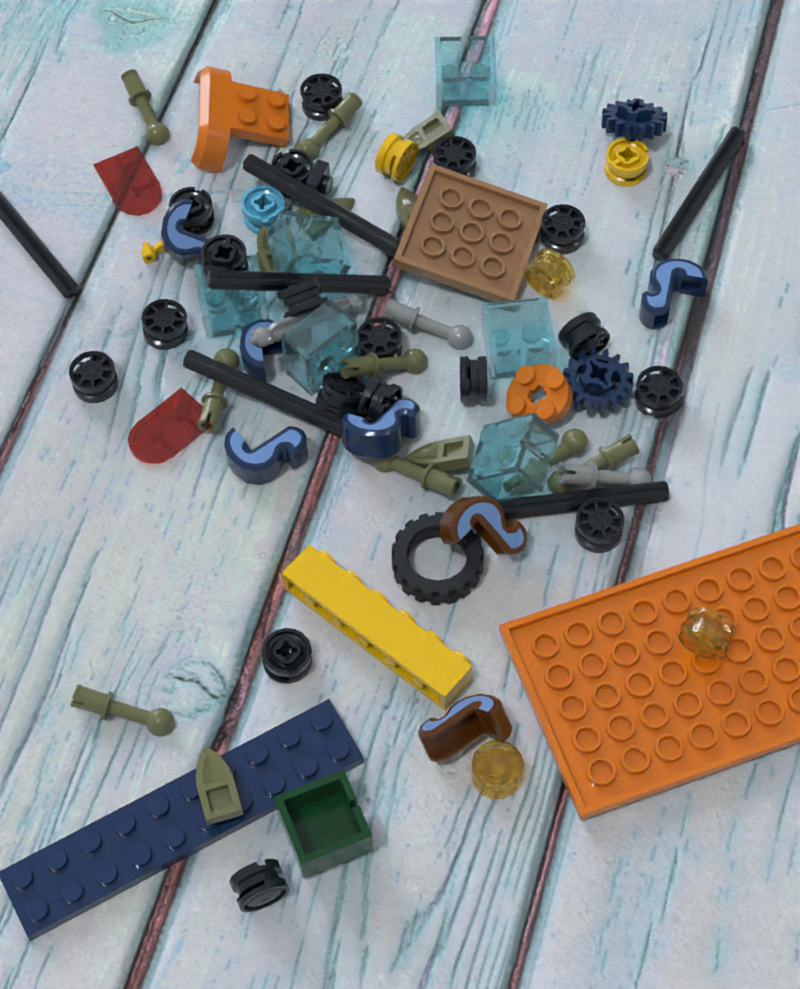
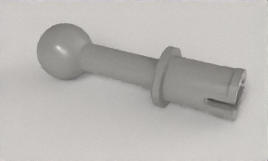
(458, 337)
(589, 475)

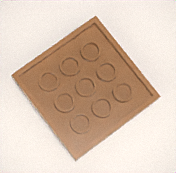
(470, 235)

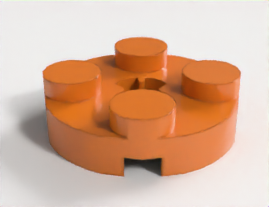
(534, 379)

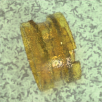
(549, 273)
(707, 634)
(497, 771)

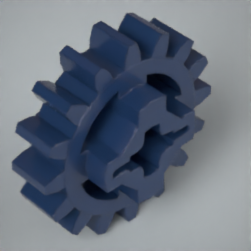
(634, 119)
(597, 381)

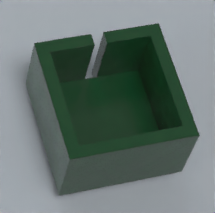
(322, 825)

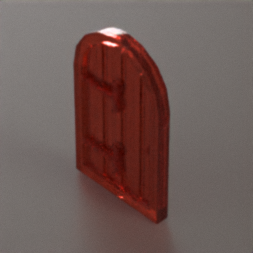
(130, 182)
(166, 429)

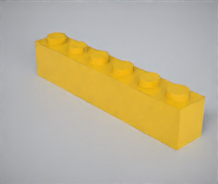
(378, 626)

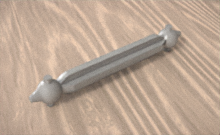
(264, 336)

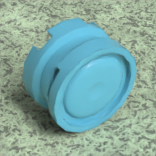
(261, 207)

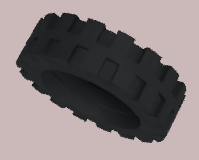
(435, 590)

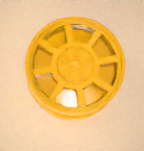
(396, 157)
(626, 160)

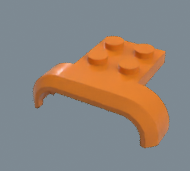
(236, 111)

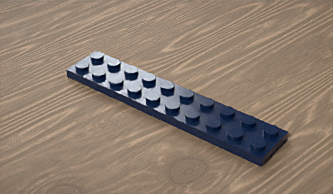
(171, 823)

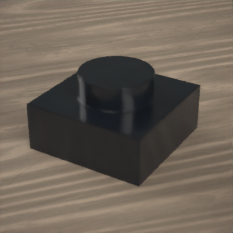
(320, 178)

